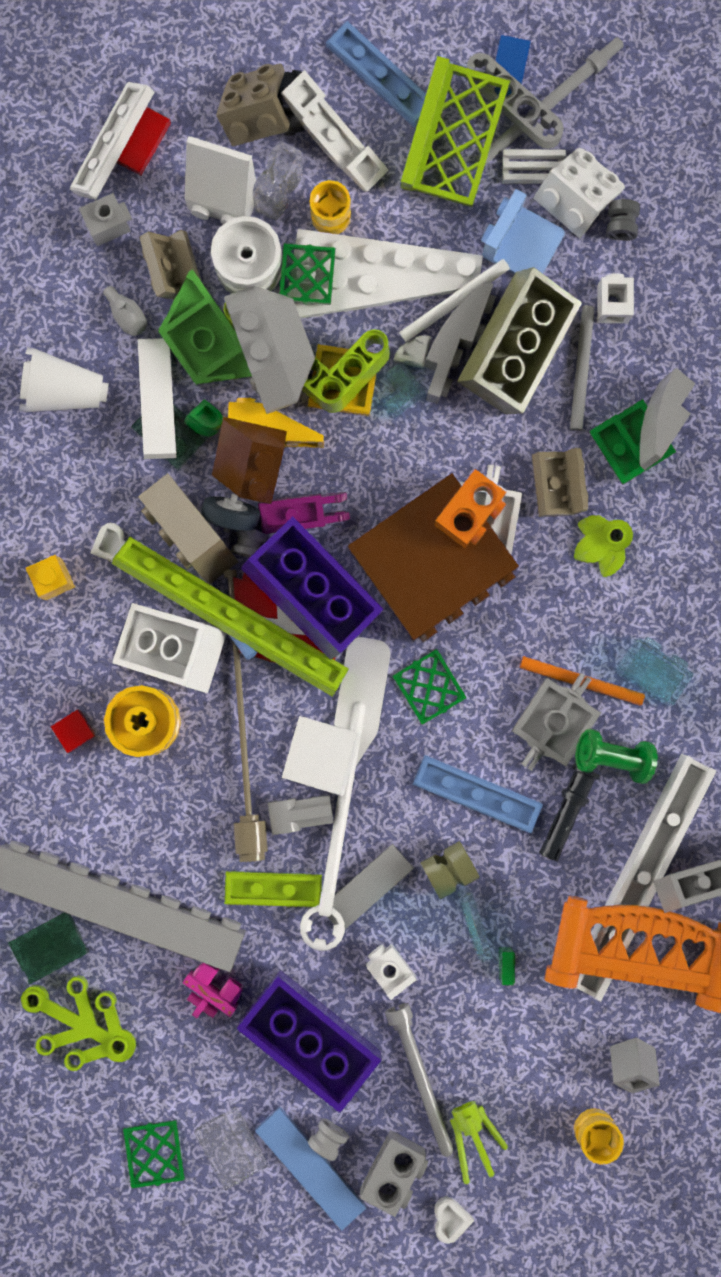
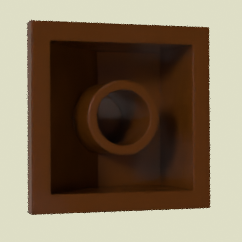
(249, 459)

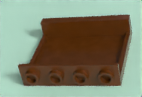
(424, 570)

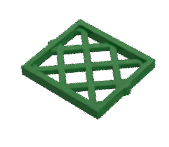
(309, 249)
(417, 665)
(158, 1180)

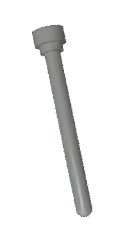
(401, 1022)

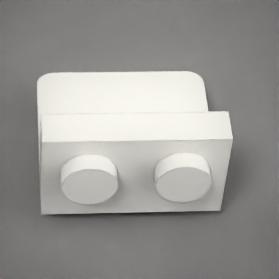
(578, 191)

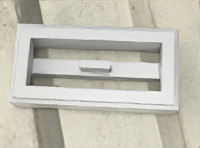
(529, 154)

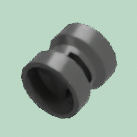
(623, 219)

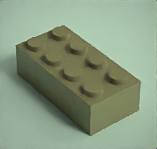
(519, 341)

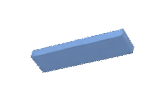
(378, 72)
(477, 794)
(310, 1168)

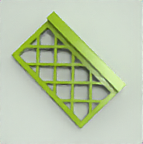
(430, 119)

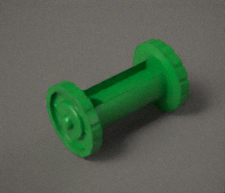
(593, 752)

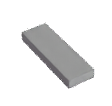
(370, 885)

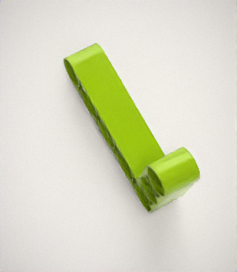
(337, 379)

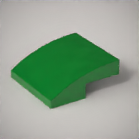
(620, 442)

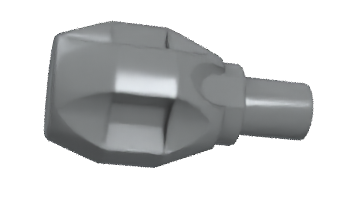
(126, 312)

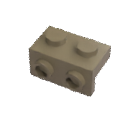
(168, 261)
(560, 483)

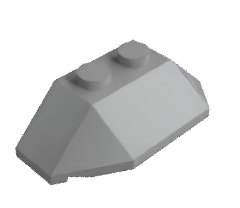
(272, 344)

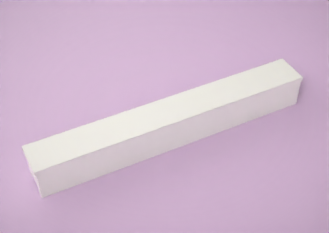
(652, 853)

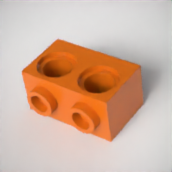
(465, 505)

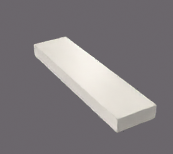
(111, 140)
(156, 399)

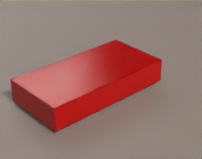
(144, 141)

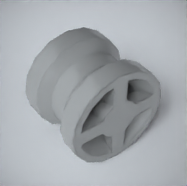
(248, 542)
(328, 1139)

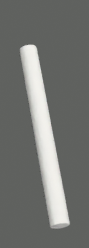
(453, 300)

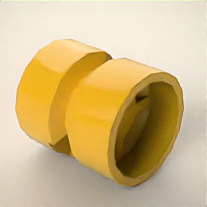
(330, 207)
(598, 1136)

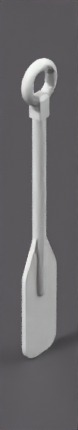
(357, 711)

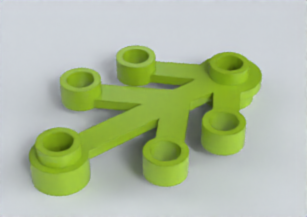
(83, 1025)

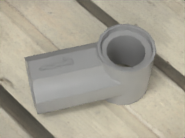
(294, 814)

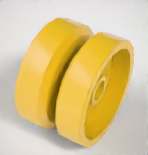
(123, 720)

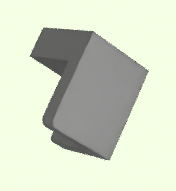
(634, 1065)

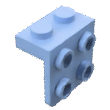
(521, 236)

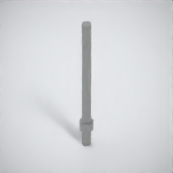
(594, 64)

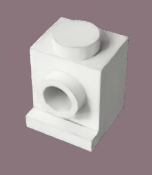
(623, 290)
(400, 979)

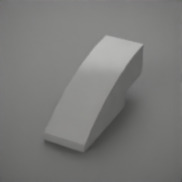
(664, 417)

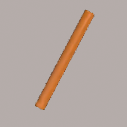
(570, 677)

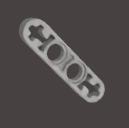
(519, 97)

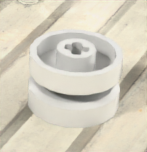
(251, 240)

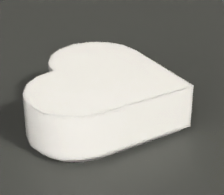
(108, 541)
(451, 1220)

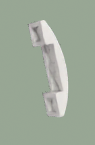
(331, 132)

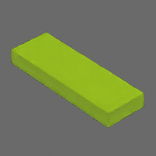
(272, 889)

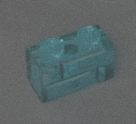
(655, 671)

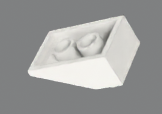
(218, 181)
(169, 647)

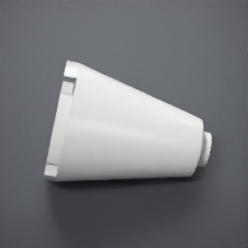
(59, 385)

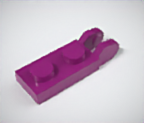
(305, 509)

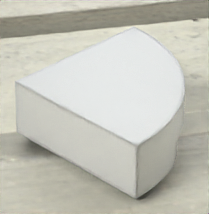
(413, 351)

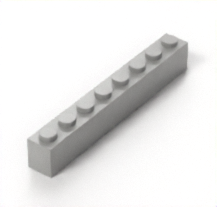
(120, 907)

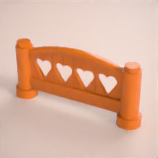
(577, 952)

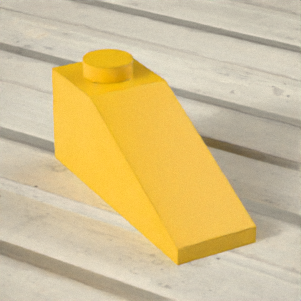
(297, 434)

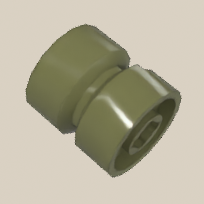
(450, 870)

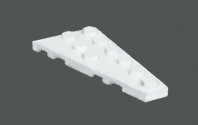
(379, 272)

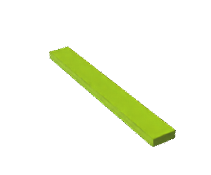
(230, 616)

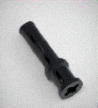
(573, 799)

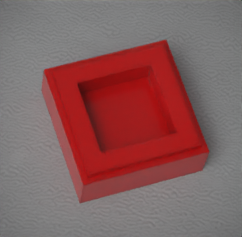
(73, 731)

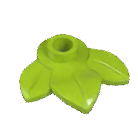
(599, 546)

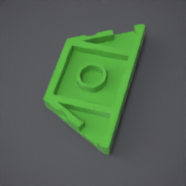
(203, 336)

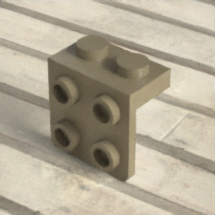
(251, 105)

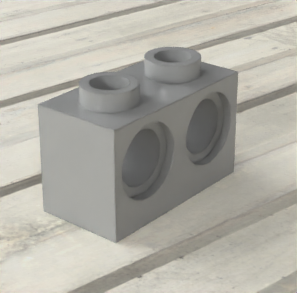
(386, 1170)

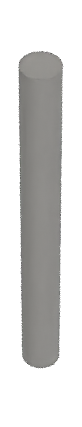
(582, 367)

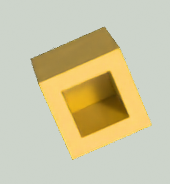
(50, 577)

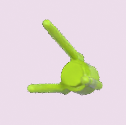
(469, 1119)

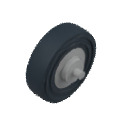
(230, 513)

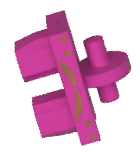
(223, 999)

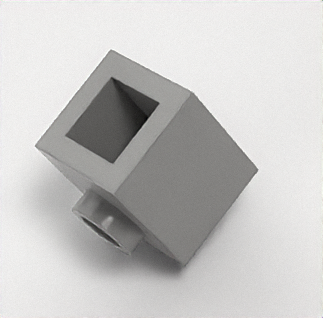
(106, 219)

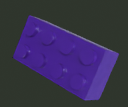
(311, 588)
(310, 1041)

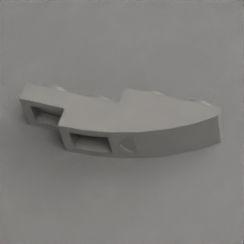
(459, 330)

